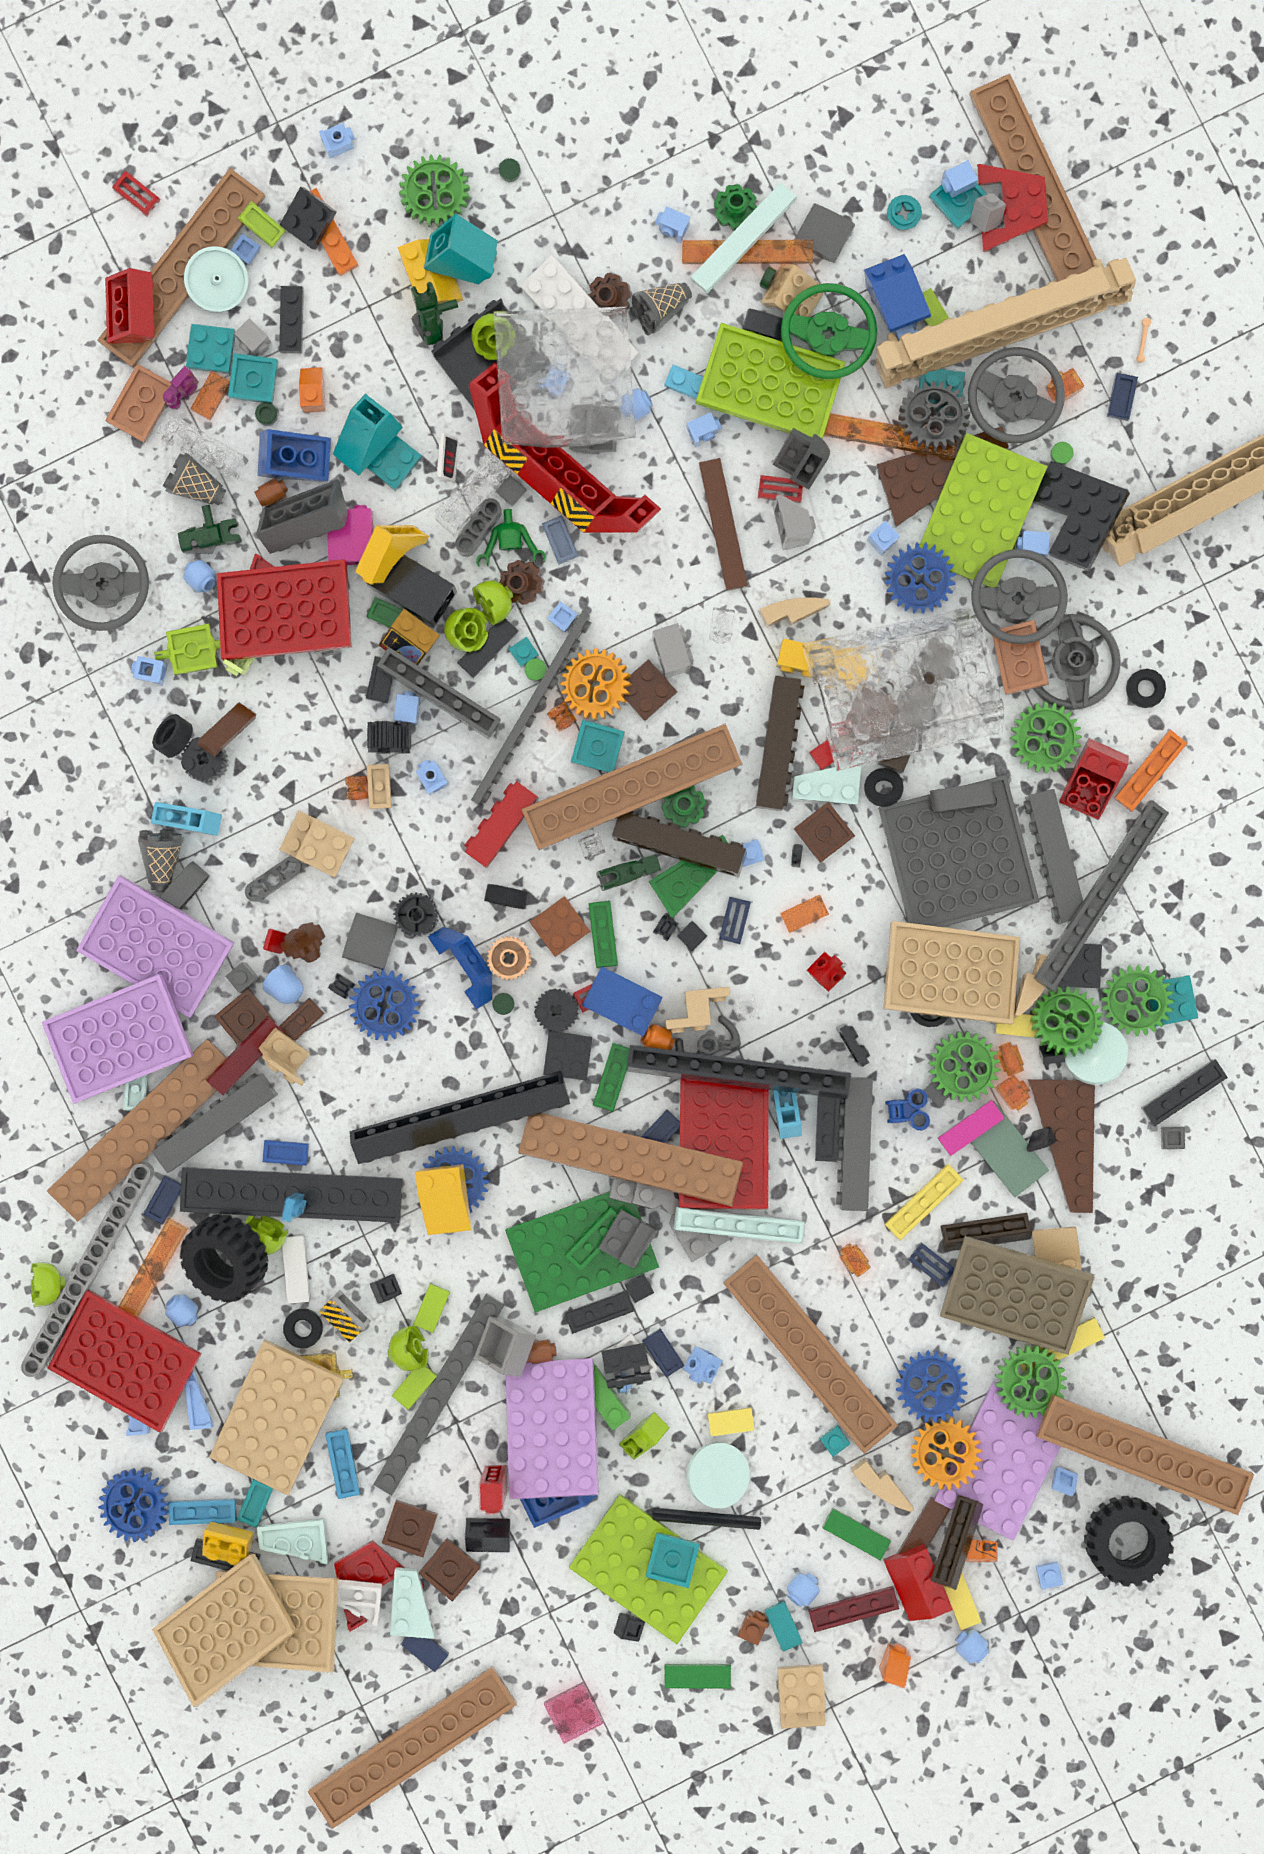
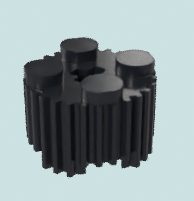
(389, 737)
(193, 765)
(425, 905)
(558, 1022)

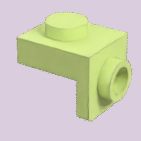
(238, 666)

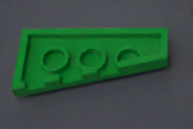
(680, 884)

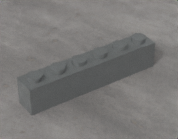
(438, 693)
(1055, 854)
(214, 1123)
(855, 1146)

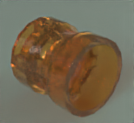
(565, 720)
(356, 788)

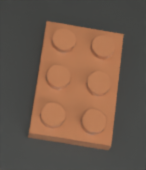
(139, 404)
(1021, 664)

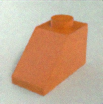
(311, 390)
(895, 1665)

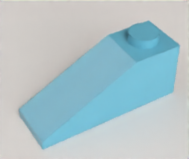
(186, 818)
(787, 1114)

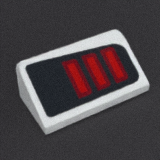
(447, 458)

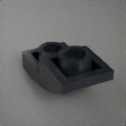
(763, 324)

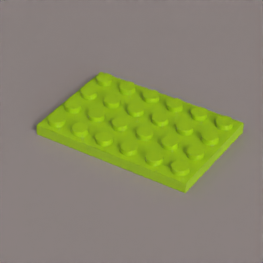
(760, 383)
(982, 507)
(617, 1564)

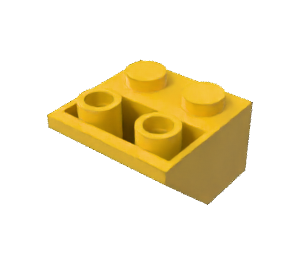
(226, 1543)

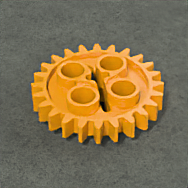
(615, 687)
(938, 1472)

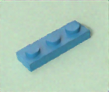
(294, 1207)
(342, 1463)
(202, 1511)

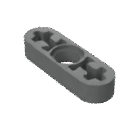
(256, 883)

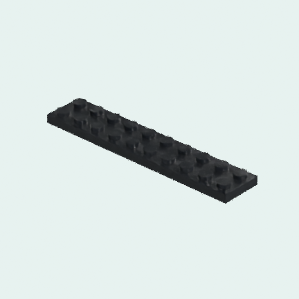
(266, 1194)

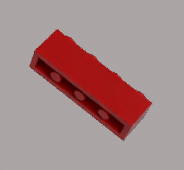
(500, 825)
(493, 1488)

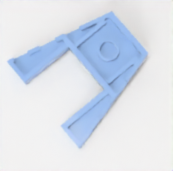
(197, 1410)

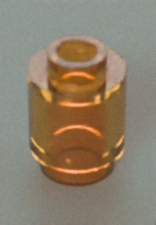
(1010, 1058)
(854, 1259)

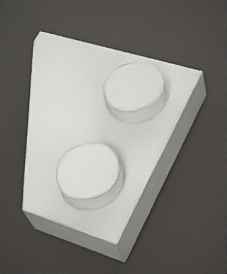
(360, 1598)

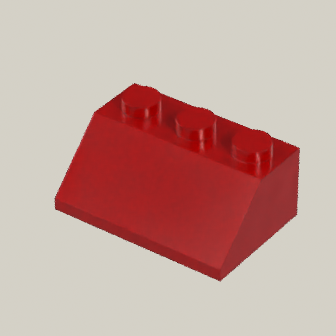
(129, 306)
(911, 1577)

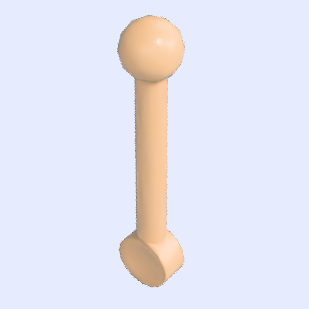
(1145, 323)

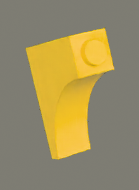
(386, 548)

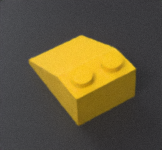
(443, 1199)

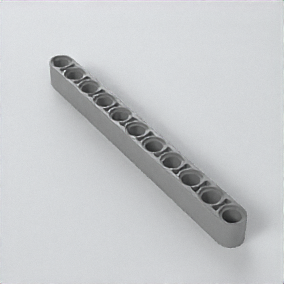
(79, 1276)

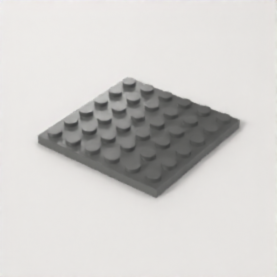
(958, 860)

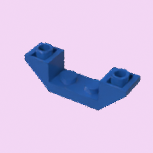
(470, 961)

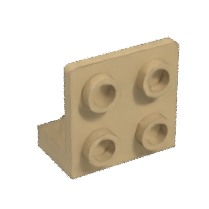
(786, 285)
(284, 1055)
(1058, 1246)

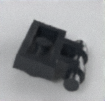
(624, 1359)

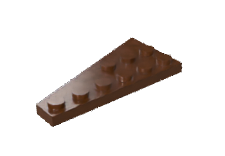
(918, 479)
(1069, 1111)

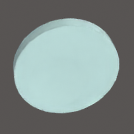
(215, 279)
(1103, 1061)
(718, 1475)

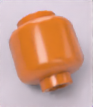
(658, 1037)

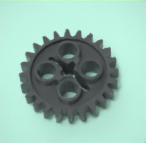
(919, 404)

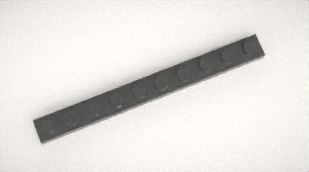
(537, 701)
(1101, 895)
(437, 1397)

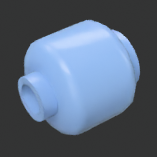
(642, 403)
(200, 576)
(181, 1310)
(803, 1589)
(972, 1646)

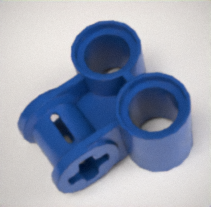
(907, 1110)

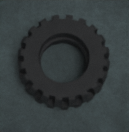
(210, 1272)
(1149, 1561)

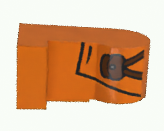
(983, 1551)

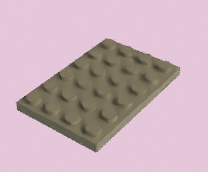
(1017, 1295)

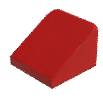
(274, 940)

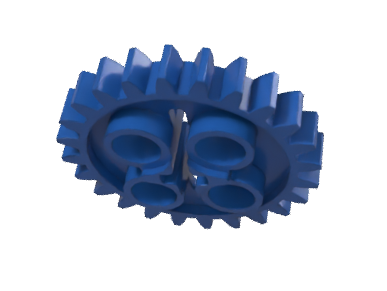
(933, 562)
(365, 1000)
(460, 1157)
(919, 1370)
(150, 1514)

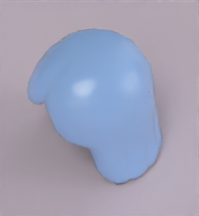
(283, 985)

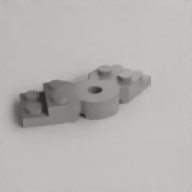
(693, 1243)

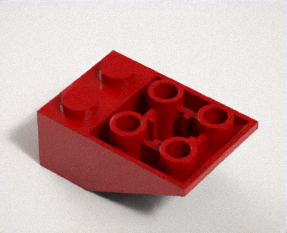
(1094, 778)

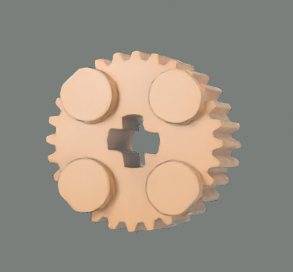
(497, 955)

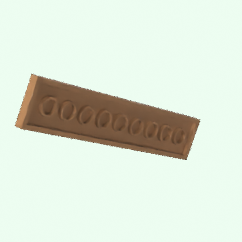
(1023, 151)
(211, 226)
(632, 787)
(138, 1133)
(631, 1158)
(810, 1353)
(1144, 1454)
(412, 1747)

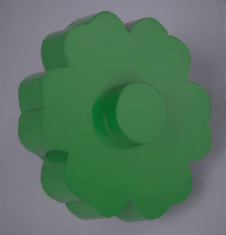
(734, 206)
(684, 807)

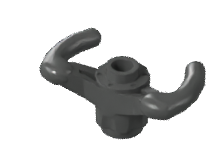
(732, 1044)

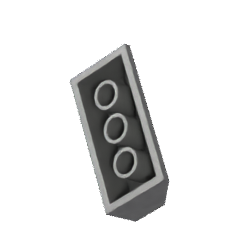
(302, 517)

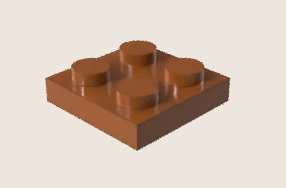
(559, 926)

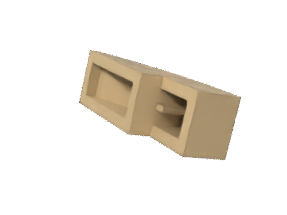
(792, 609)
(1029, 989)
(881, 1485)

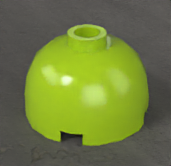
(484, 337)
(494, 600)
(466, 629)
(270, 1232)
(45, 1284)
(406, 1349)

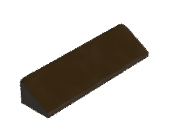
(990, 1230)
(957, 1542)

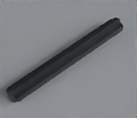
(706, 1518)

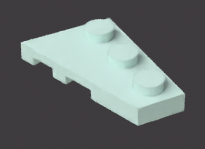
(828, 786)
(297, 1538)
(409, 1607)

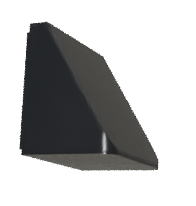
(691, 935)
(1041, 1139)
(385, 1288)
(639, 1288)
(629, 1627)

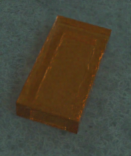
(210, 395)
(804, 913)

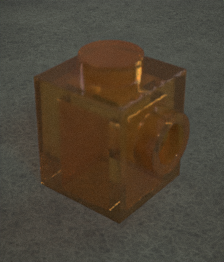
(1071, 382)
(1013, 1092)

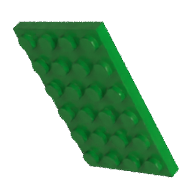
(544, 1240)

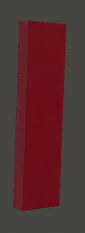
(242, 1057)
(853, 1609)

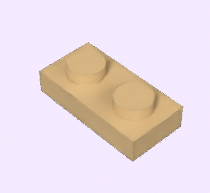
(379, 786)

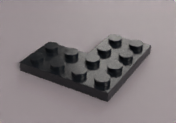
(1090, 508)

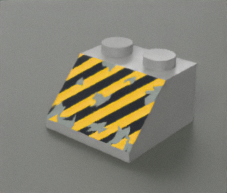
(344, 1317)

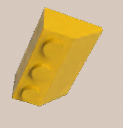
(413, 259)

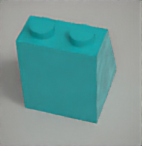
(461, 251)

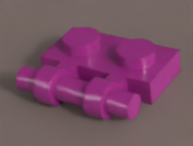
(182, 385)

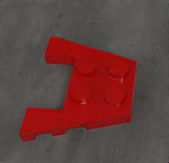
(1024, 202)
(368, 1565)

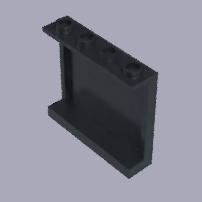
(459, 356)

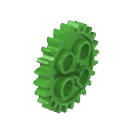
(414, 192)
(1049, 718)
(1119, 1009)
(1056, 1036)
(979, 1053)
(1010, 1379)

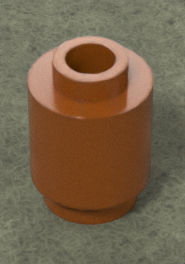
(271, 492)
(542, 1352)

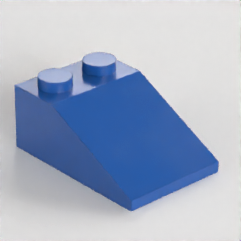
(896, 293)
(293, 456)
(622, 1001)
(547, 1509)

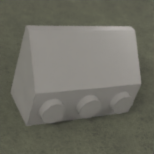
(793, 523)

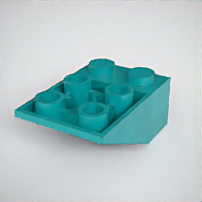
(365, 434)

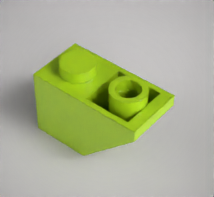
(644, 1436)

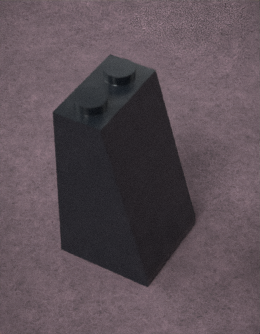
(417, 590)

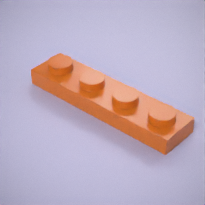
(337, 247)
(1150, 770)

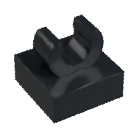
(1050, 1057)

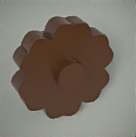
(610, 291)
(523, 581)
(304, 942)

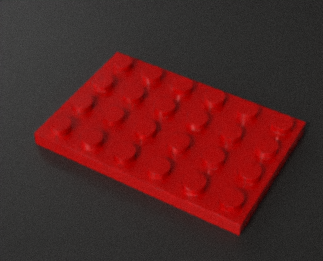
(284, 610)
(731, 1125)
(124, 1361)

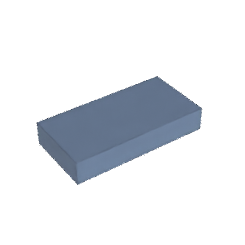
(560, 540)

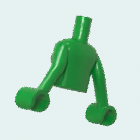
(509, 538)

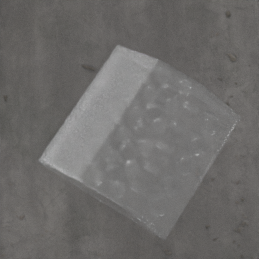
(564, 376)

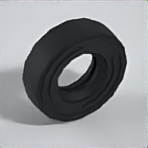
(1159, 688)
(883, 774)
(289, 1328)

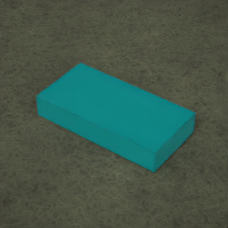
(254, 1503)
(783, 1626)

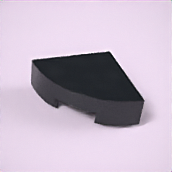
(796, 855)

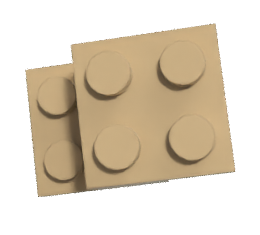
(317, 844)
(697, 1009)
(801, 1696)

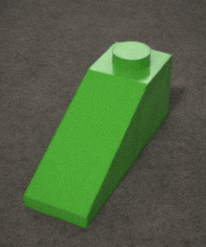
(608, 1402)

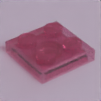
(573, 1712)

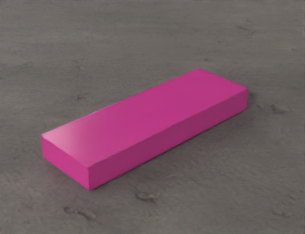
(970, 1128)

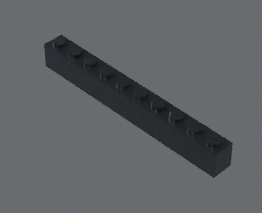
(738, 1072)
(459, 1117)

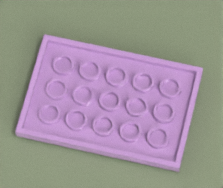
(146, 937)
(117, 1038)
(552, 1430)
(1010, 1469)

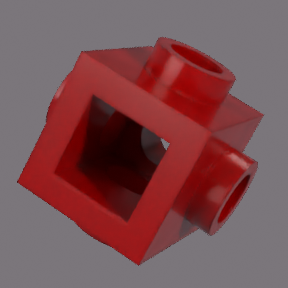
(827, 971)

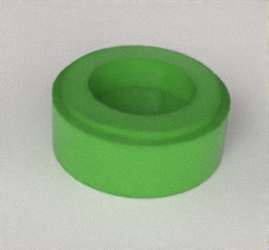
(1062, 453)
(535, 669)

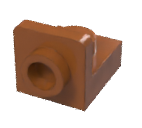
(753, 1627)

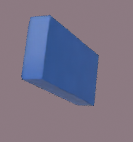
(285, 1152)

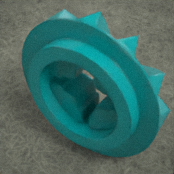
(911, 205)

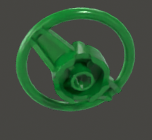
(844, 336)

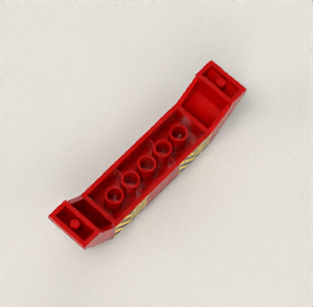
(556, 473)

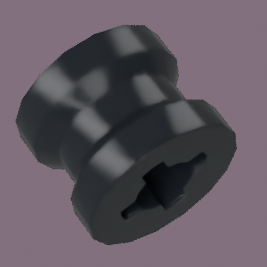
(665, 927)
(341, 985)

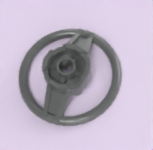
(1030, 404)
(88, 583)
(1033, 597)
(1078, 676)

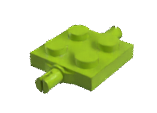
(190, 649)

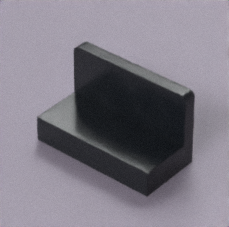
(487, 1535)

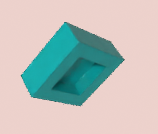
(523, 651)
(834, 1441)

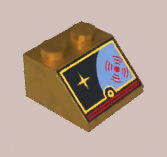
(409, 637)

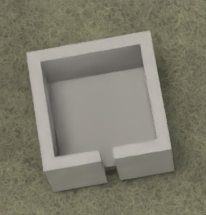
(671, 647)
(505, 1346)

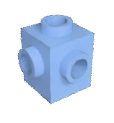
(702, 1365)

